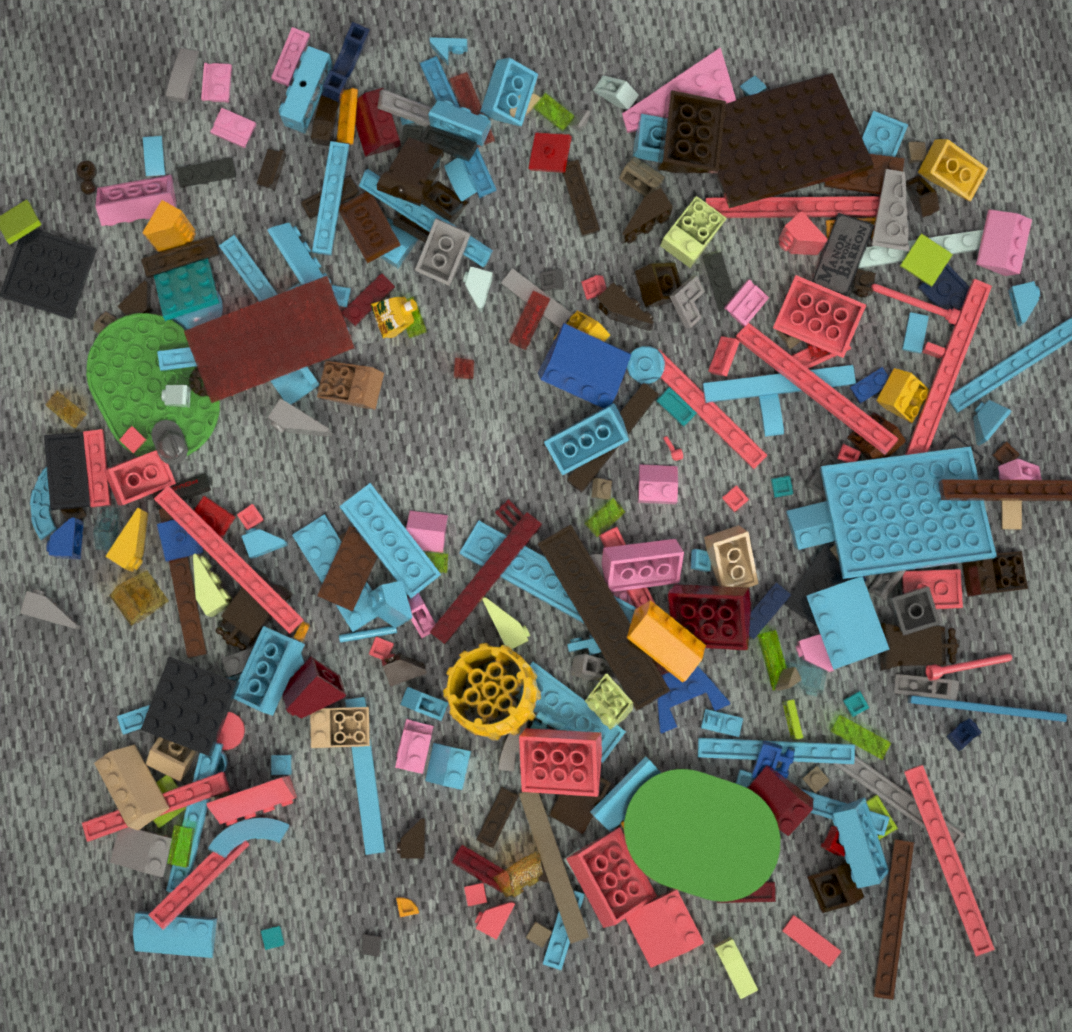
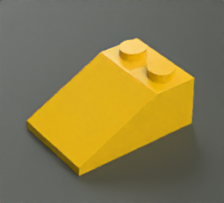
(952, 169)
(130, 544)

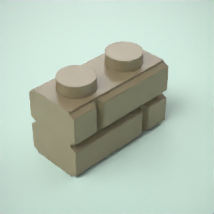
(641, 177)

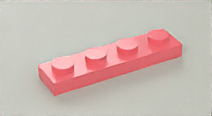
(96, 463)

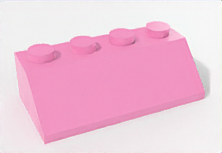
(133, 199)
(642, 565)

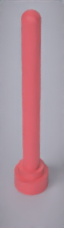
(950, 314)
(934, 672)

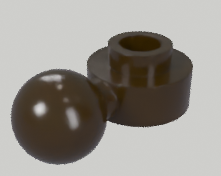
(87, 186)

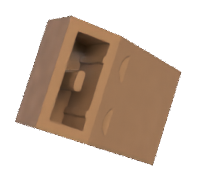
(350, 384)

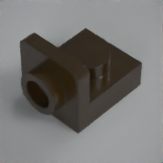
(863, 283)

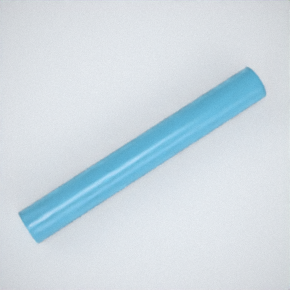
(367, 634)

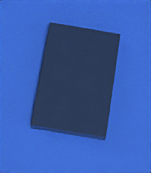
(947, 291)

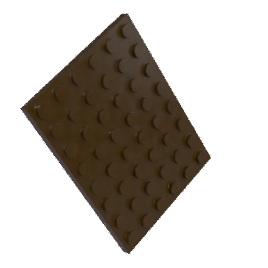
(788, 141)

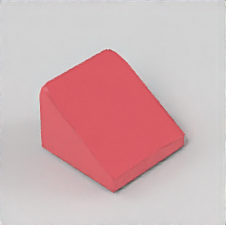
(594, 286)
(133, 439)
(848, 454)

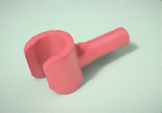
(676, 454)

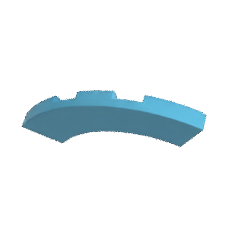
(40, 507)
(248, 829)

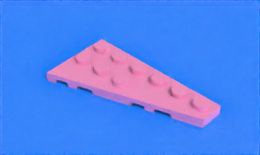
(705, 79)

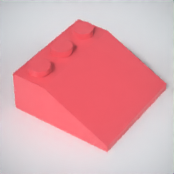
(664, 928)

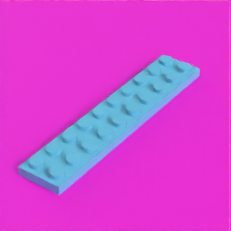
(527, 571)

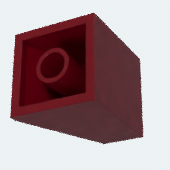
(312, 689)

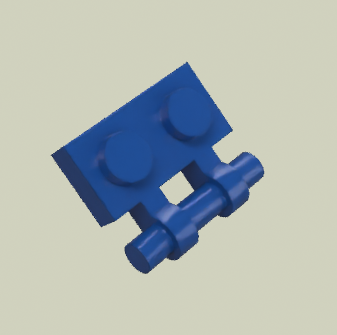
(770, 755)

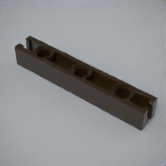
(631, 415)

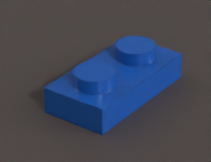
(870, 385)

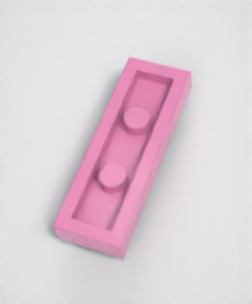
(290, 56)

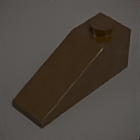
(324, 121)

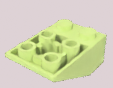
(693, 232)
(207, 589)
(609, 702)

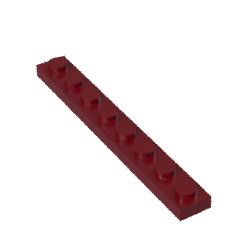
(485, 578)

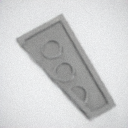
(891, 216)

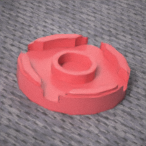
(232, 732)

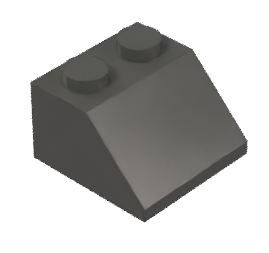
(914, 610)

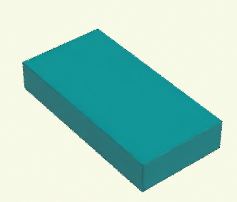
(676, 406)

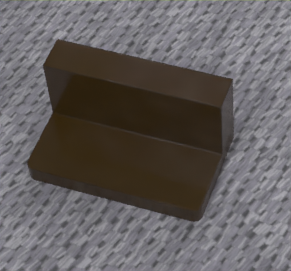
(271, 169)

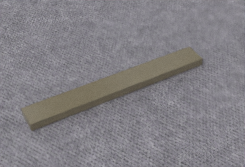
(554, 866)

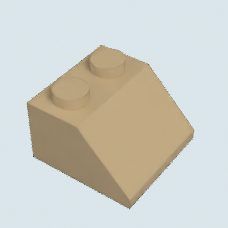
(170, 758)

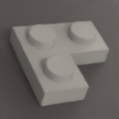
(684, 299)

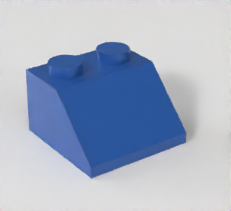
(67, 540)

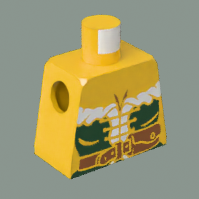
(394, 315)

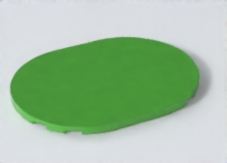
(129, 384)
(702, 835)

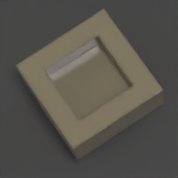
(601, 489)
(815, 779)

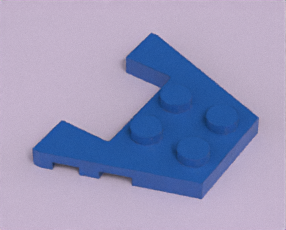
(695, 685)

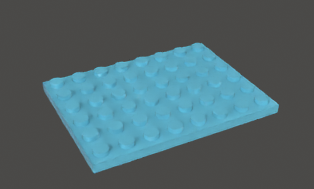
(893, 517)

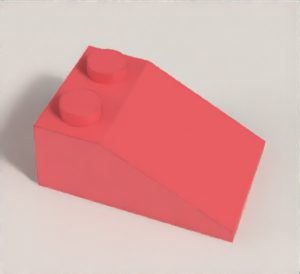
(139, 477)

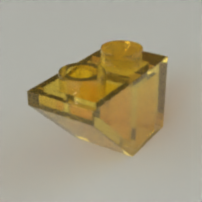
(66, 409)

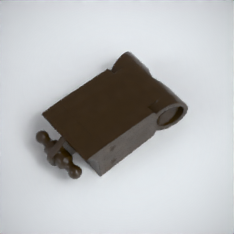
(412, 171)
(246, 616)
(917, 648)

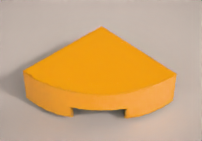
(301, 633)
(406, 907)

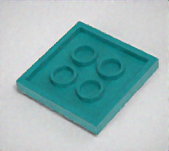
(186, 289)

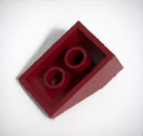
(784, 799)

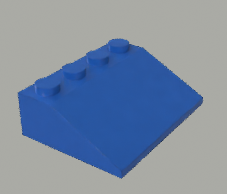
(584, 366)

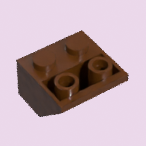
(868, 449)

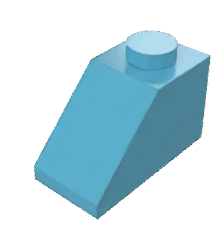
(1023, 300)
(260, 542)
(424, 703)

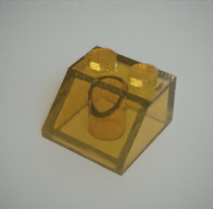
(138, 598)
(520, 874)

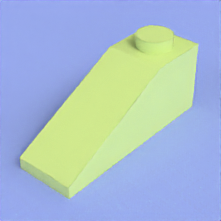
(509, 629)
(735, 967)

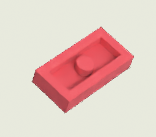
(723, 356)

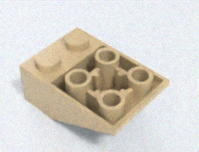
(340, 727)

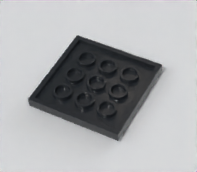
(48, 273)
(190, 706)

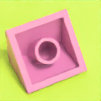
(428, 530)

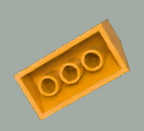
(168, 228)
(665, 640)

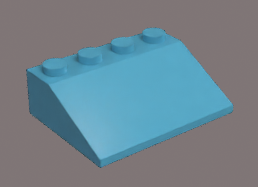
(847, 622)

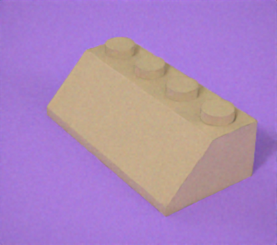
(131, 786)

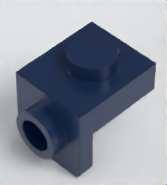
(963, 734)

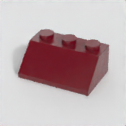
(374, 125)

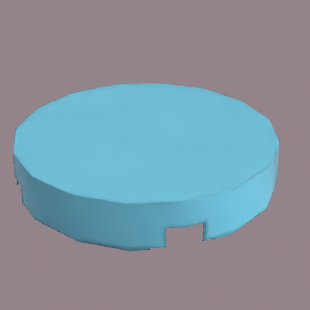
(646, 364)

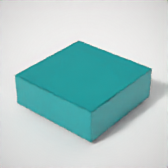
(782, 486)
(855, 704)
(272, 937)

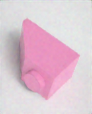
(1019, 470)
(421, 616)
(814, 652)

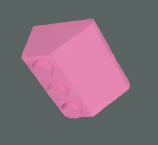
(1004, 242)

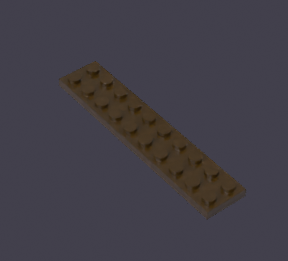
(603, 617)

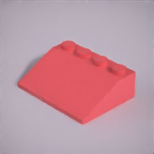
(819, 316)
(560, 761)
(254, 799)
(611, 878)

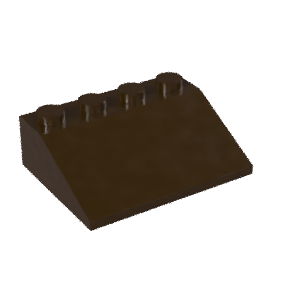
(691, 134)

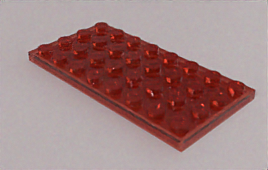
(269, 339)

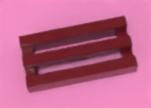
(503, 508)

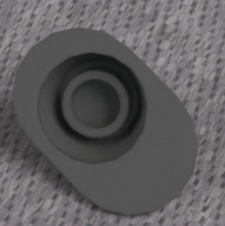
(169, 442)

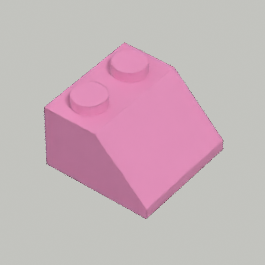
(658, 484)

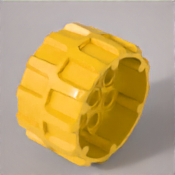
(467, 668)

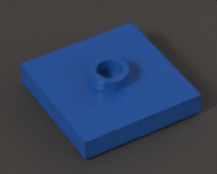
(176, 541)

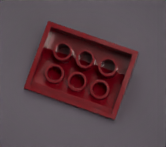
(713, 614)

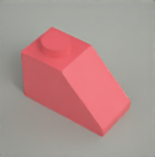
(494, 918)

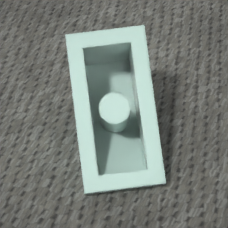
(616, 92)
(478, 285)
(177, 395)

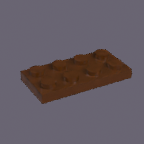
(869, 180)
(368, 226)
(348, 571)

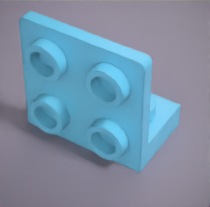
(295, 385)

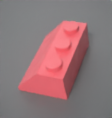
(802, 236)

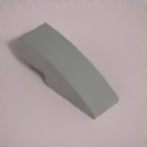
(182, 75)
(508, 754)

